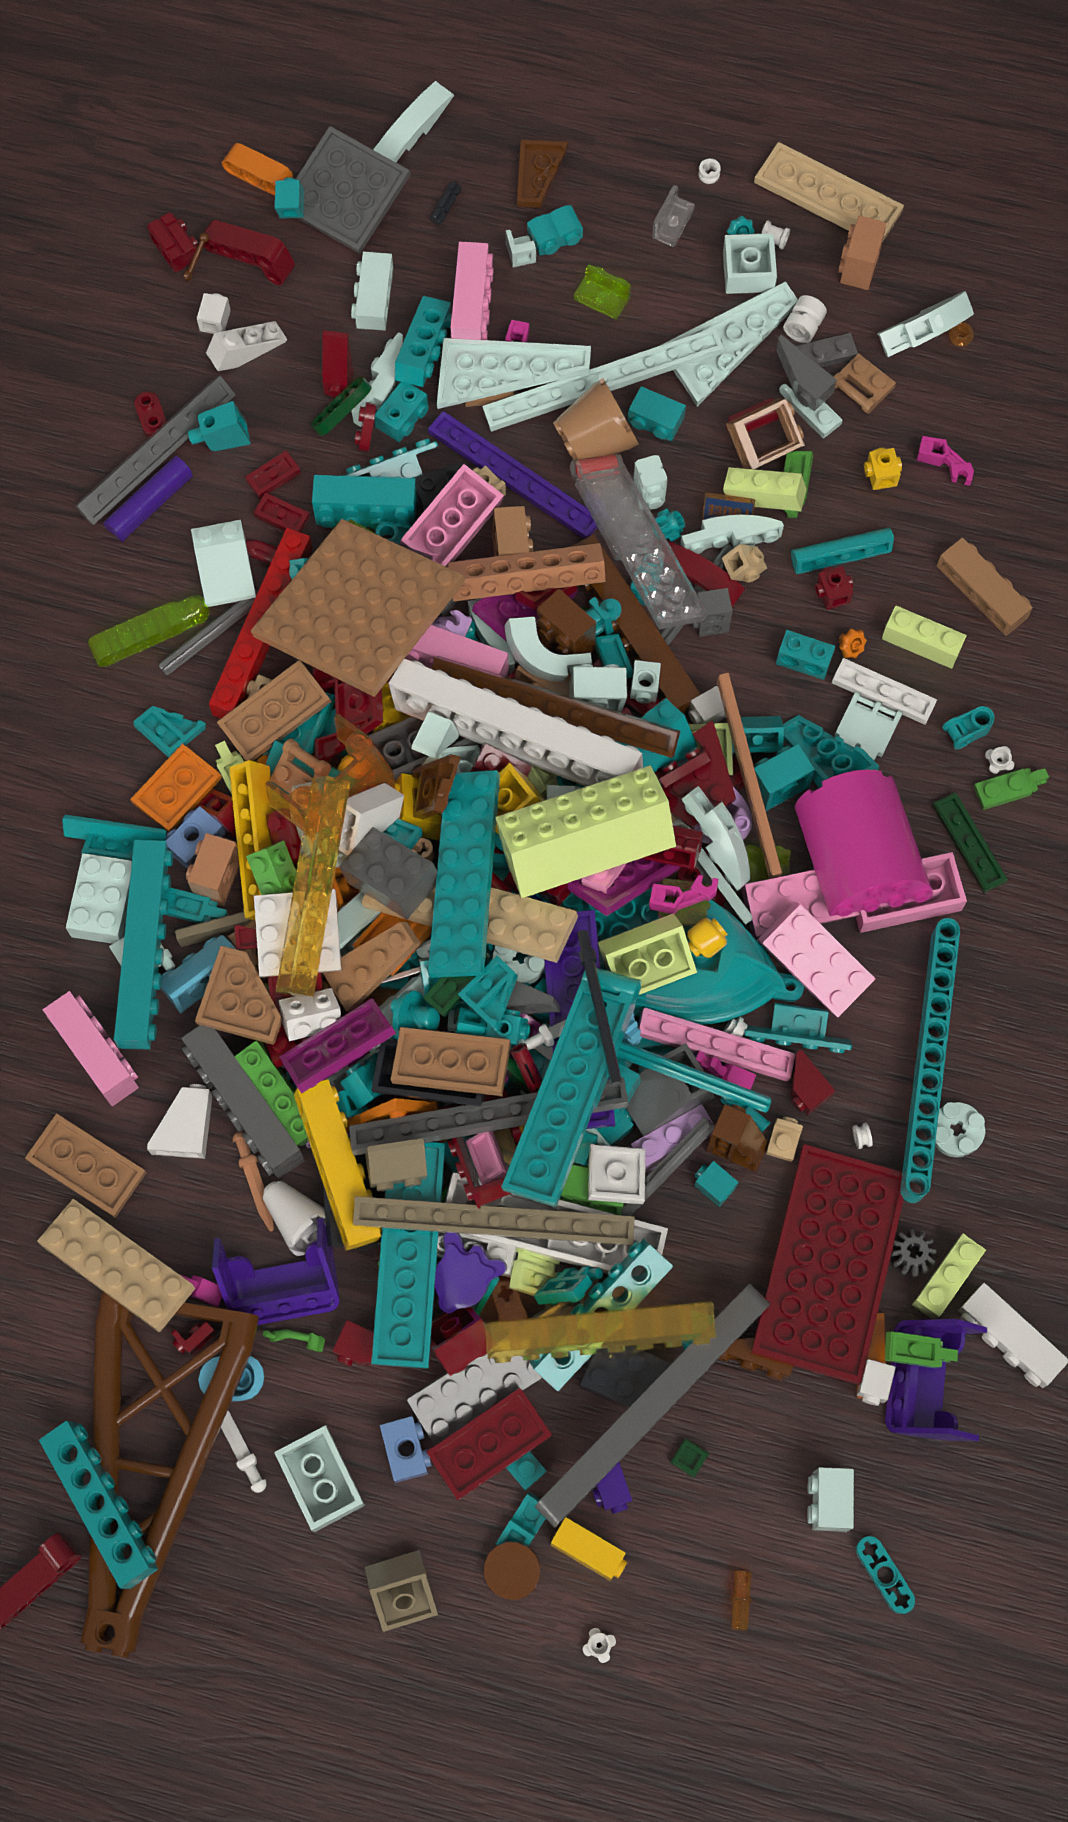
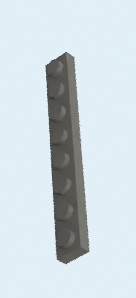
(152, 452)

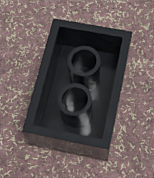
(622, 1375)

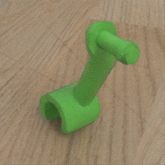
(314, 1343)

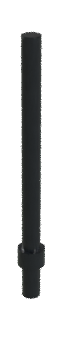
(588, 960)

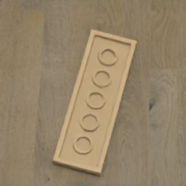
(824, 190)
(116, 1265)

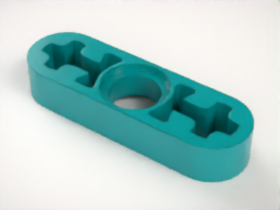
(891, 1597)

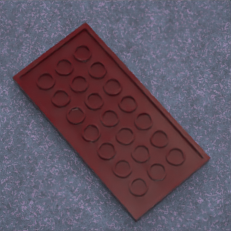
(830, 1265)

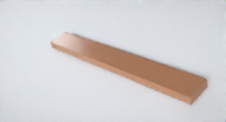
(749, 776)

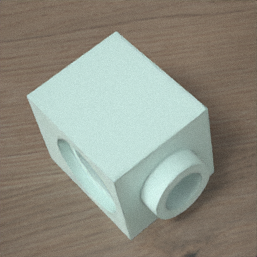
(645, 671)

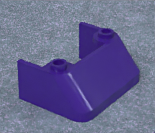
(280, 1290)
(918, 1391)

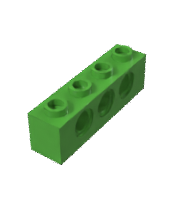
(274, 1088)

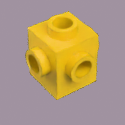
(883, 468)

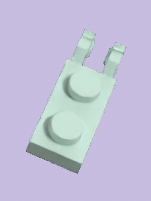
(822, 420)

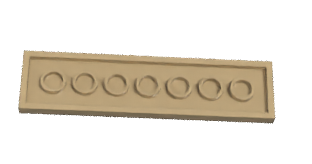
(512, 923)

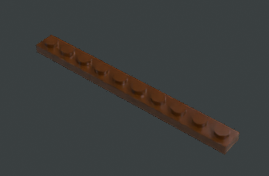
(576, 712)

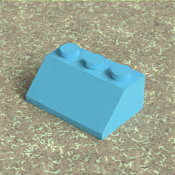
(189, 980)

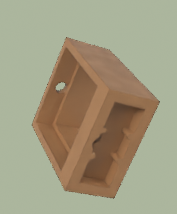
(744, 445)

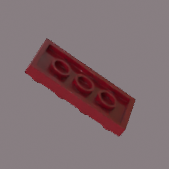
(489, 1444)

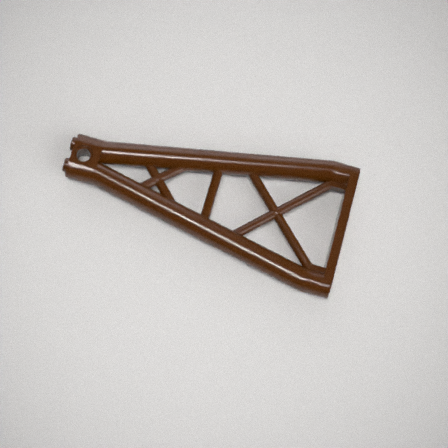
(162, 1526)

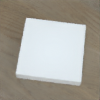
(616, 1174)

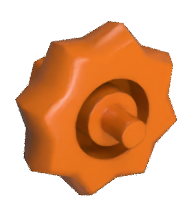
(852, 643)

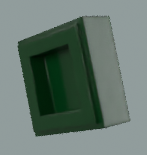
(689, 1458)

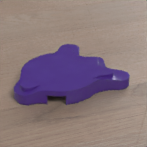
(464, 1275)

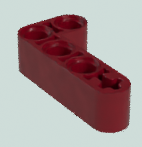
(251, 248)
(54, 1560)

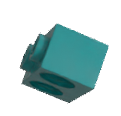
(805, 654)

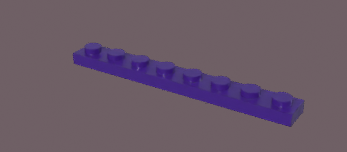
(514, 475)

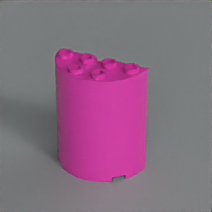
(862, 843)

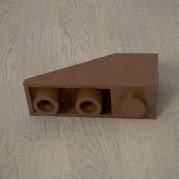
(741, 1352)

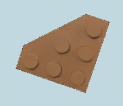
(238, 999)

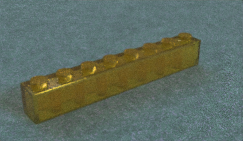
(313, 886)
(600, 1330)

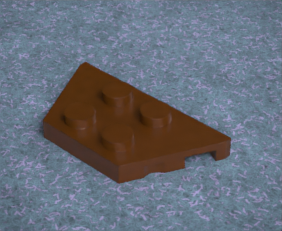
(433, 786)

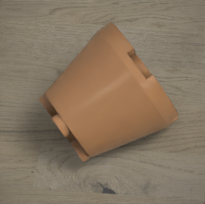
(595, 425)

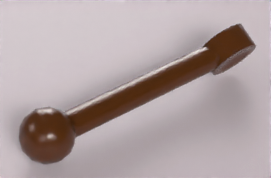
(204, 237)

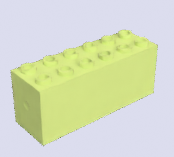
(586, 831)

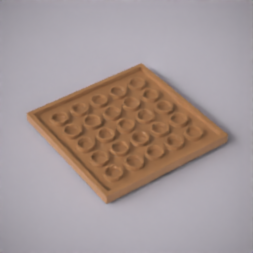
(358, 607)

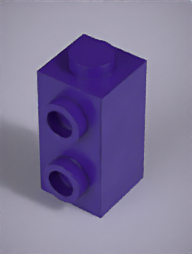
(613, 1491)

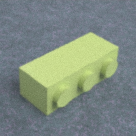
(767, 488)
(923, 637)
(948, 1277)

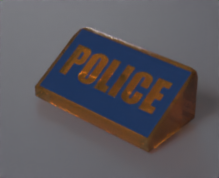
(724, 505)

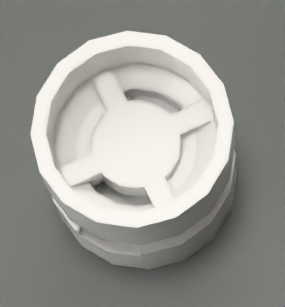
(805, 319)

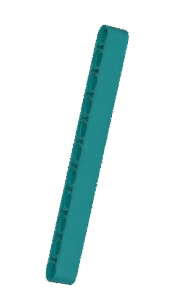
(926, 1070)

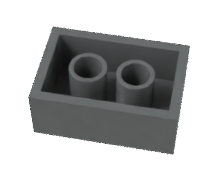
(389, 873)

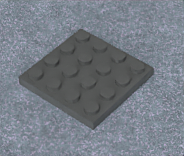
(348, 189)

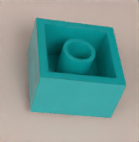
(783, 775)

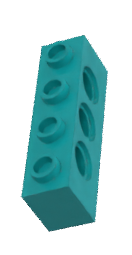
(423, 341)

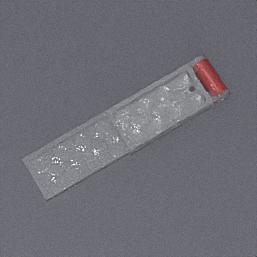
(636, 540)

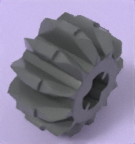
(922, 1251)

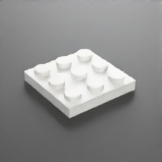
(271, 927)

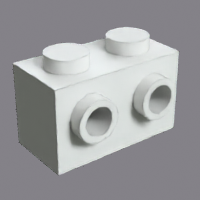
(309, 1015)

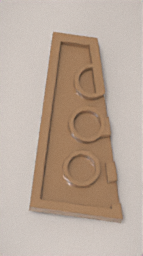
(371, 964)

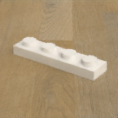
(885, 690)

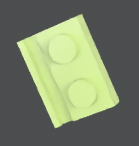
(531, 1271)

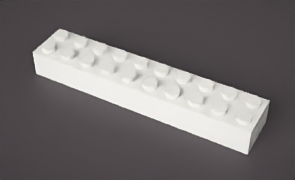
(511, 727)

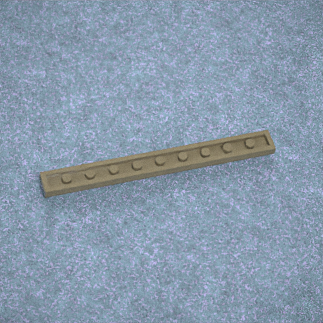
(493, 1221)

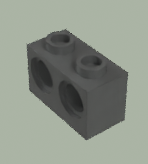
(718, 610)

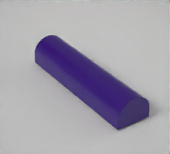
(148, 498)

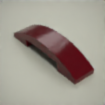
(705, 573)

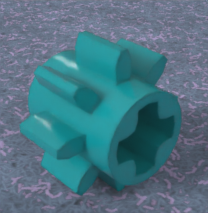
(670, 524)

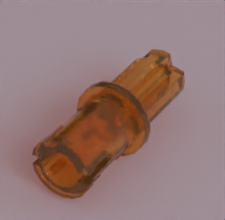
(741, 1600)

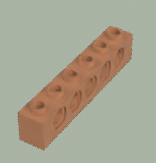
(530, 571)

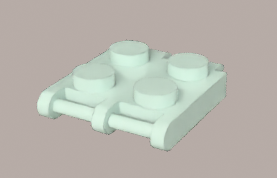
(868, 727)

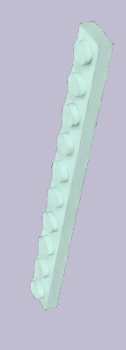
(616, 375)

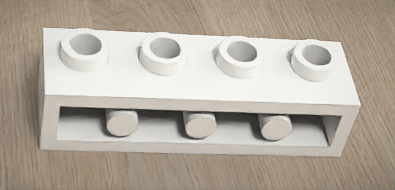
(1013, 1336)

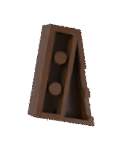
(738, 1138)

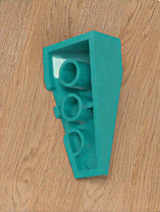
(667, 715)
(825, 752)

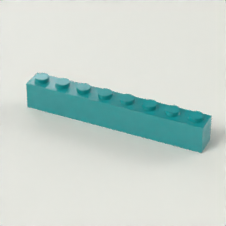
(142, 945)

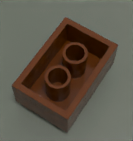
(565, 626)

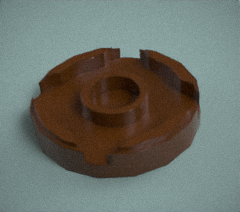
(512, 1570)

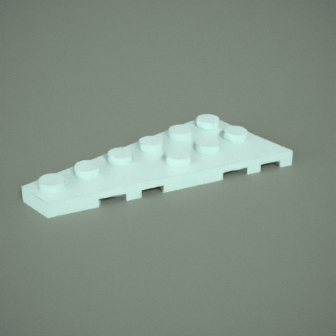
(740, 334)
(491, 368)

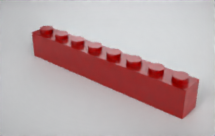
(249, 651)

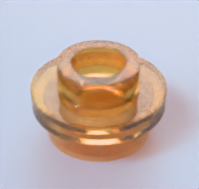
(964, 329)

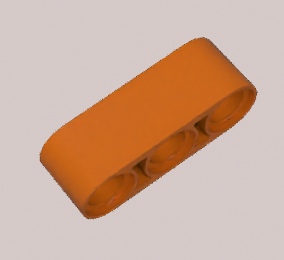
(255, 168)

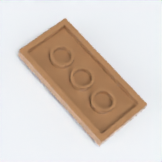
(274, 711)
(451, 1061)
(85, 1165)

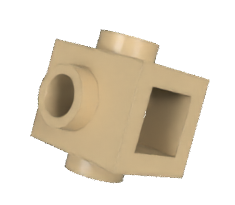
(744, 563)

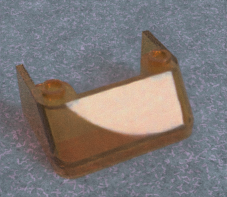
(363, 773)

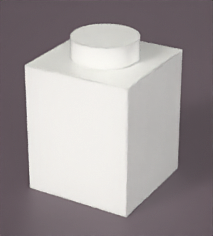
(213, 313)
(707, 707)
(876, 1382)

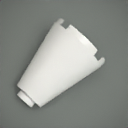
(293, 1215)

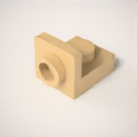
(784, 1138)

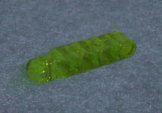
(147, 630)

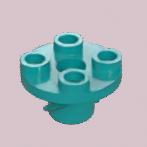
(411, 1012)

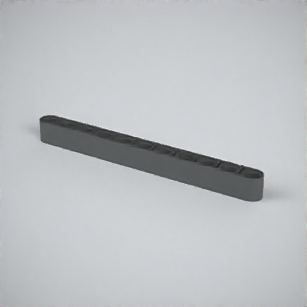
(650, 1408)

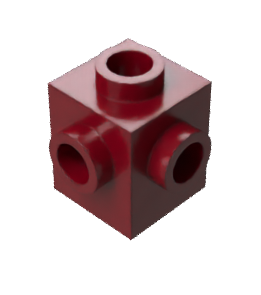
(834, 587)

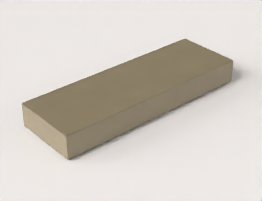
(210, 929)

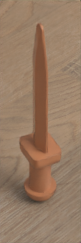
(248, 1163)

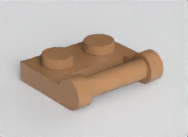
(868, 379)
(290, 774)

